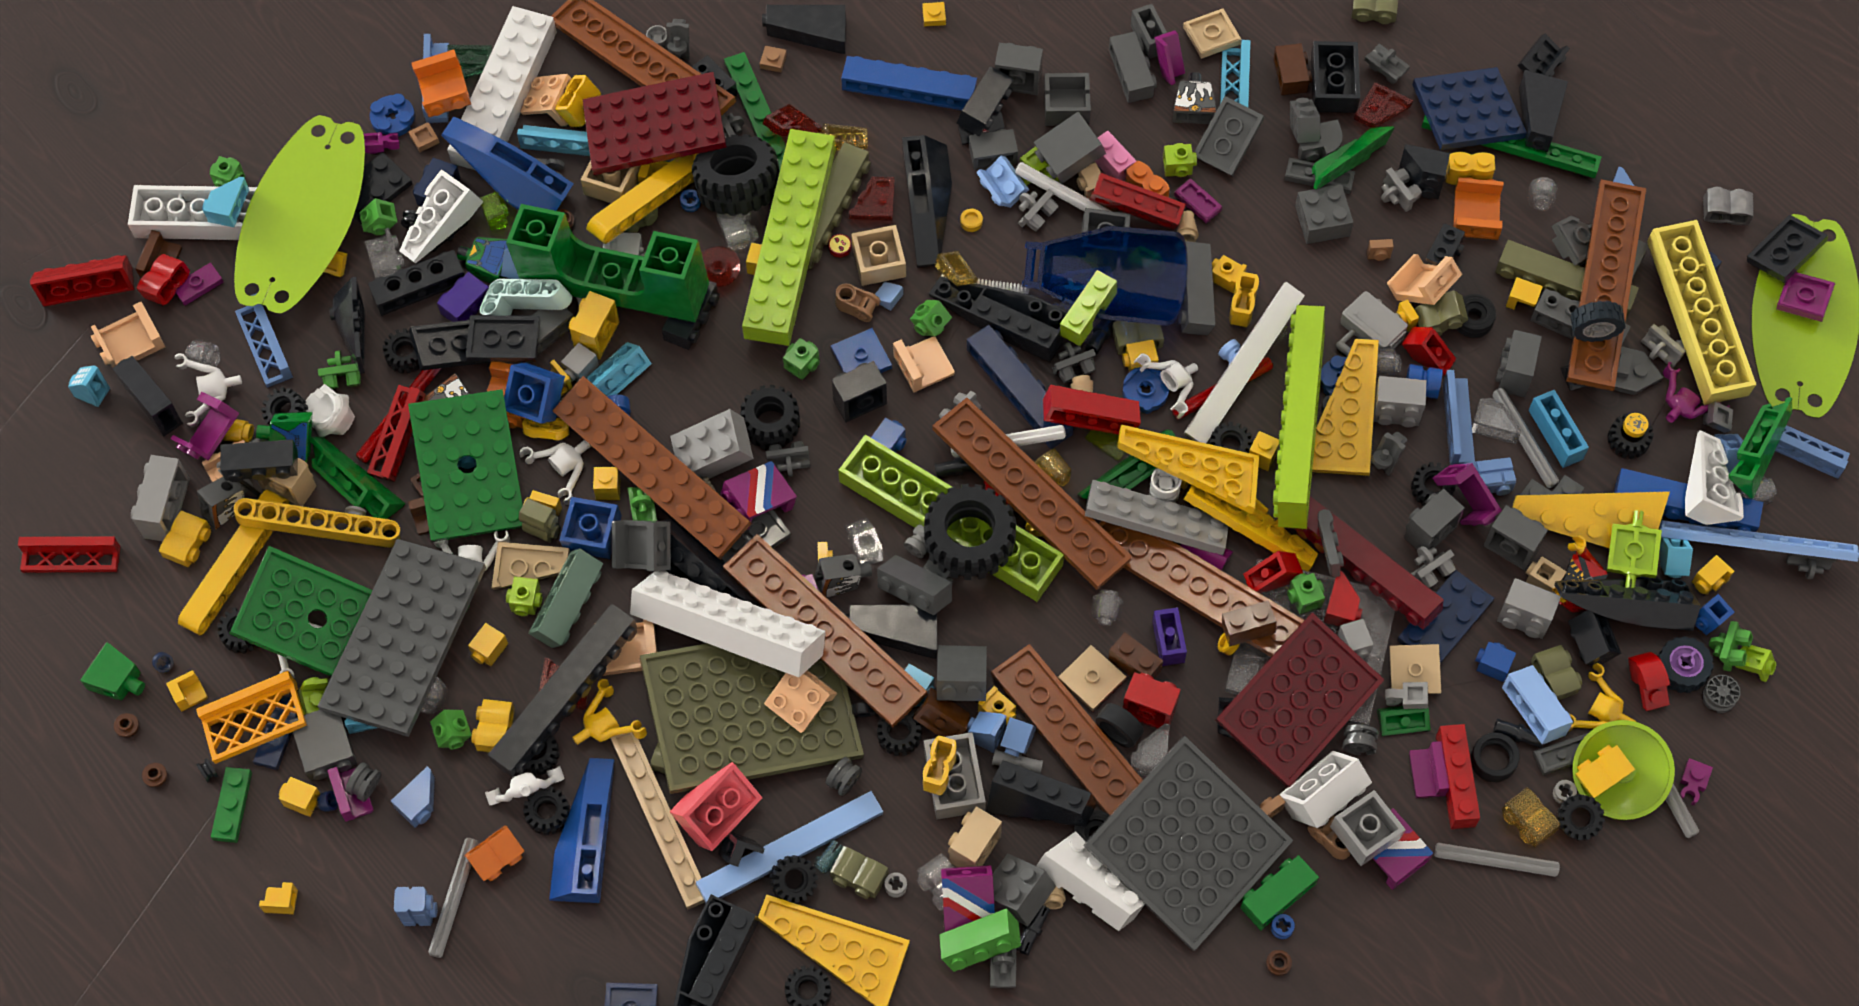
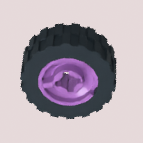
(1695, 655)

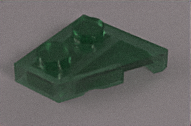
(472, 58)

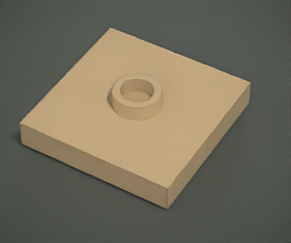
(1212, 33)
(1415, 664)
(1092, 678)

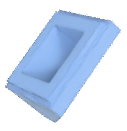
(889, 294)

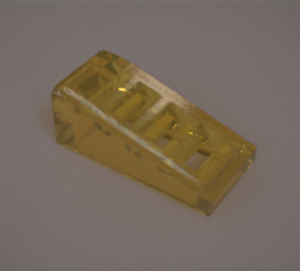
(844, 131)
(955, 268)

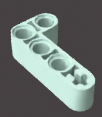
(512, 294)

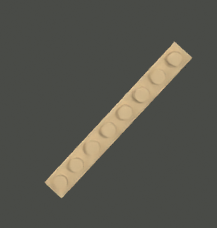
(659, 817)

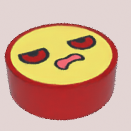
(840, 245)

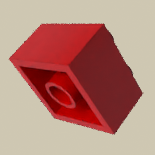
(1151, 700)

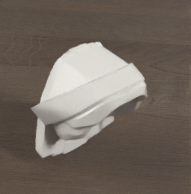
(329, 411)

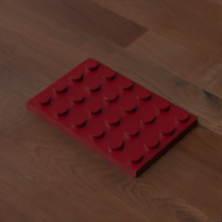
(654, 123)
(1299, 700)

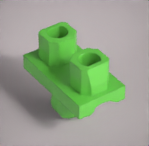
(331, 374)
(641, 505)
(1727, 646)

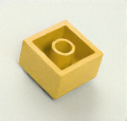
(594, 323)

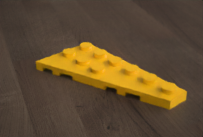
(1346, 424)
(1211, 468)
(1592, 513)
(1258, 527)
(849, 951)

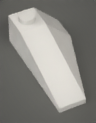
(442, 213)
(1709, 490)

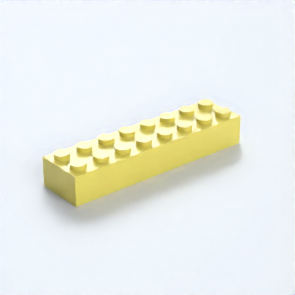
(1701, 312)

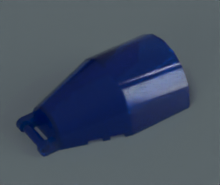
(1144, 262)

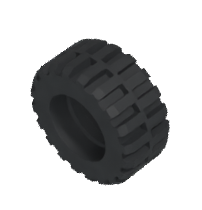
(736, 176)
(969, 503)

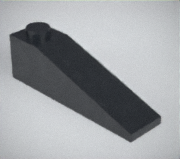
(350, 320)

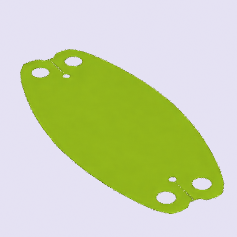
(299, 214)
(1805, 349)

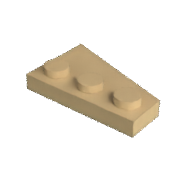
(526, 562)

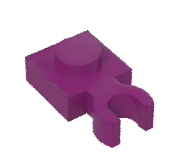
(376, 142)
(1695, 778)

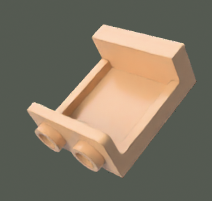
(1423, 281)
(128, 337)
(641, 644)

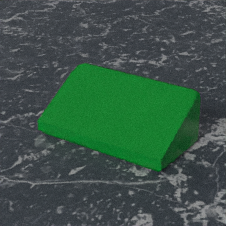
(1400, 720)

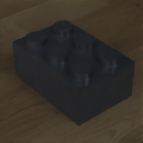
(1335, 76)

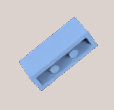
(1537, 704)

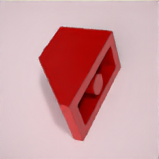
(1428, 348)
(1273, 572)
(1342, 603)

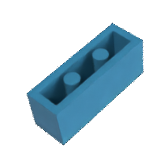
(1558, 428)

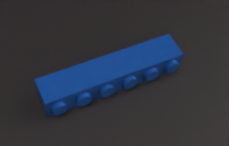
(907, 83)
(1632, 482)

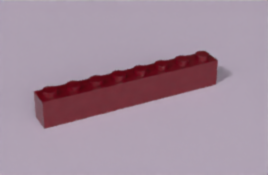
(1377, 570)

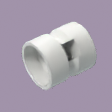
(1164, 486)

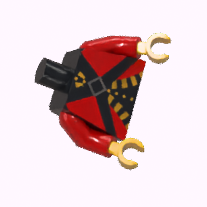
(1581, 567)

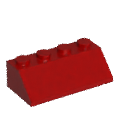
(83, 280)

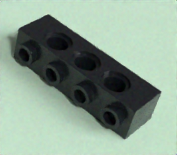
(409, 292)

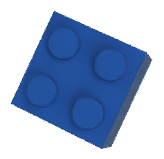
(533, 392)
(589, 527)

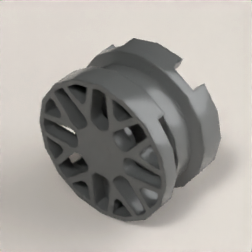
(1721, 694)
(1360, 739)
(843, 776)
(363, 781)

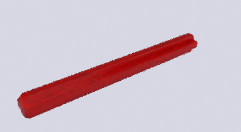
(368, 448)

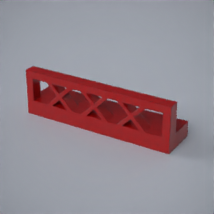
(1137, 201)
(401, 435)
(67, 546)

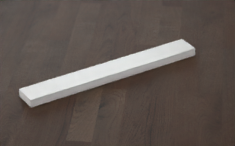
(1244, 363)

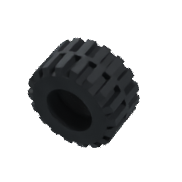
(770, 400)

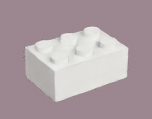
(1325, 789)

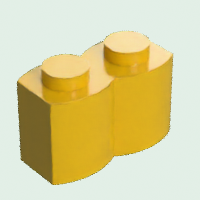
(571, 104)
(1476, 166)
(1244, 299)
(185, 538)
(494, 721)
(939, 765)
(1604, 771)

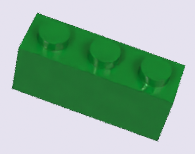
(1278, 892)

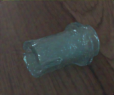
(828, 857)

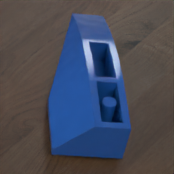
(506, 168)
(582, 843)

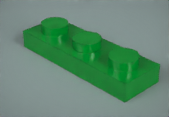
(231, 804)

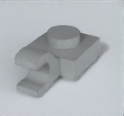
(1413, 695)

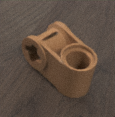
(859, 302)
(1328, 839)

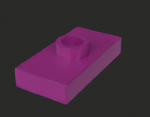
(1198, 200)
(199, 284)

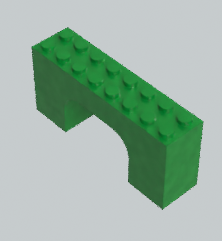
(663, 282)

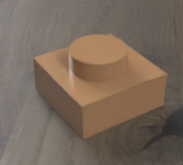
(773, 59)
(424, 137)
(1380, 249)
(1272, 806)

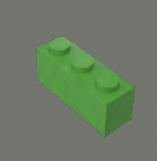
(980, 940)

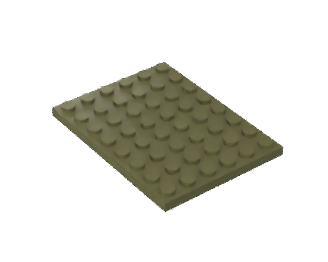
(714, 714)

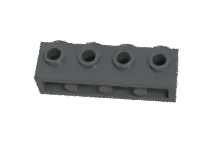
(1197, 310)
(1555, 311)

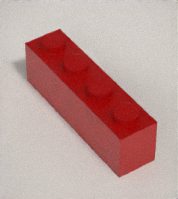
(1089, 410)
(1461, 796)

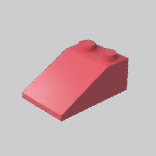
(716, 806)

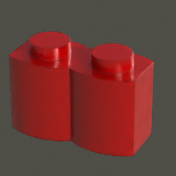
(163, 279)

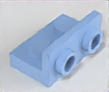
(1002, 182)

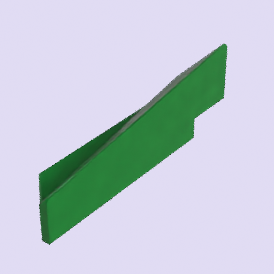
(1350, 155)
(1760, 446)
(1127, 472)
(353, 481)

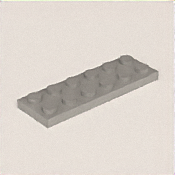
(1156, 517)

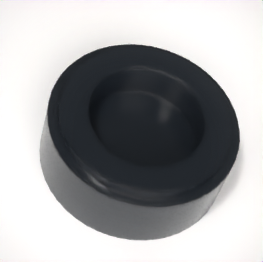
(862, 710)

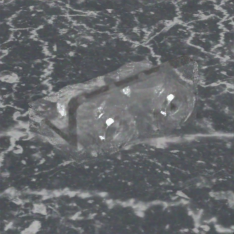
(384, 255)

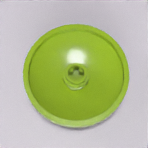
(1649, 755)

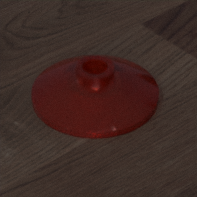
(721, 258)

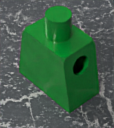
(112, 675)

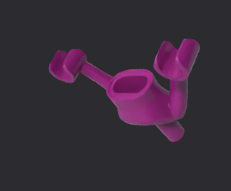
(1684, 401)

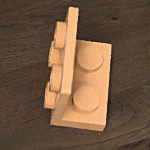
(544, 96)
(922, 363)
(799, 699)

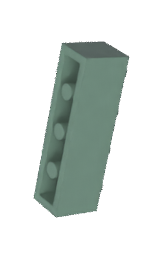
(566, 598)

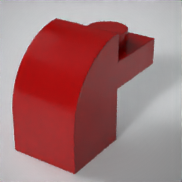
(1652, 679)

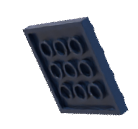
(1469, 108)

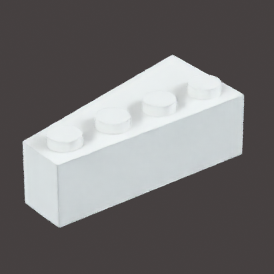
(1090, 882)

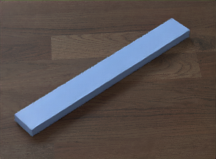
(1759, 541)
(795, 843)

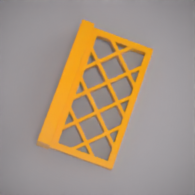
(247, 702)

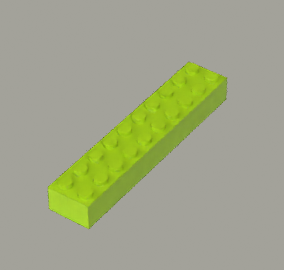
(789, 237)
(1299, 417)
(907, 494)

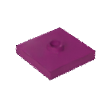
(1806, 296)

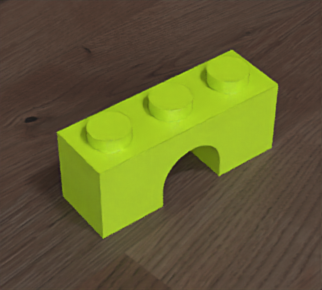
(1080, 317)

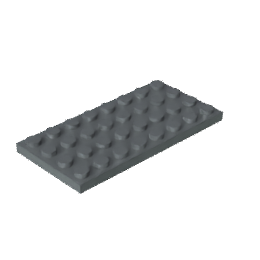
(402, 637)

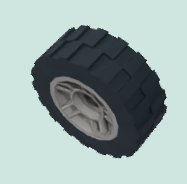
(1597, 321)

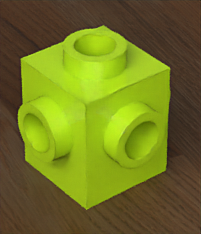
(1179, 160)
(524, 596)

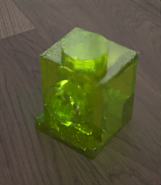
(495, 211)

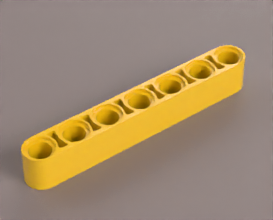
(642, 199)
(308, 515)
(226, 572)

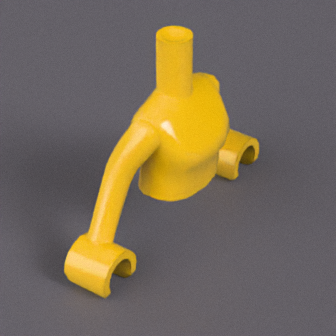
(1605, 708)
(603, 724)

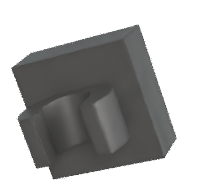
(1718, 417)

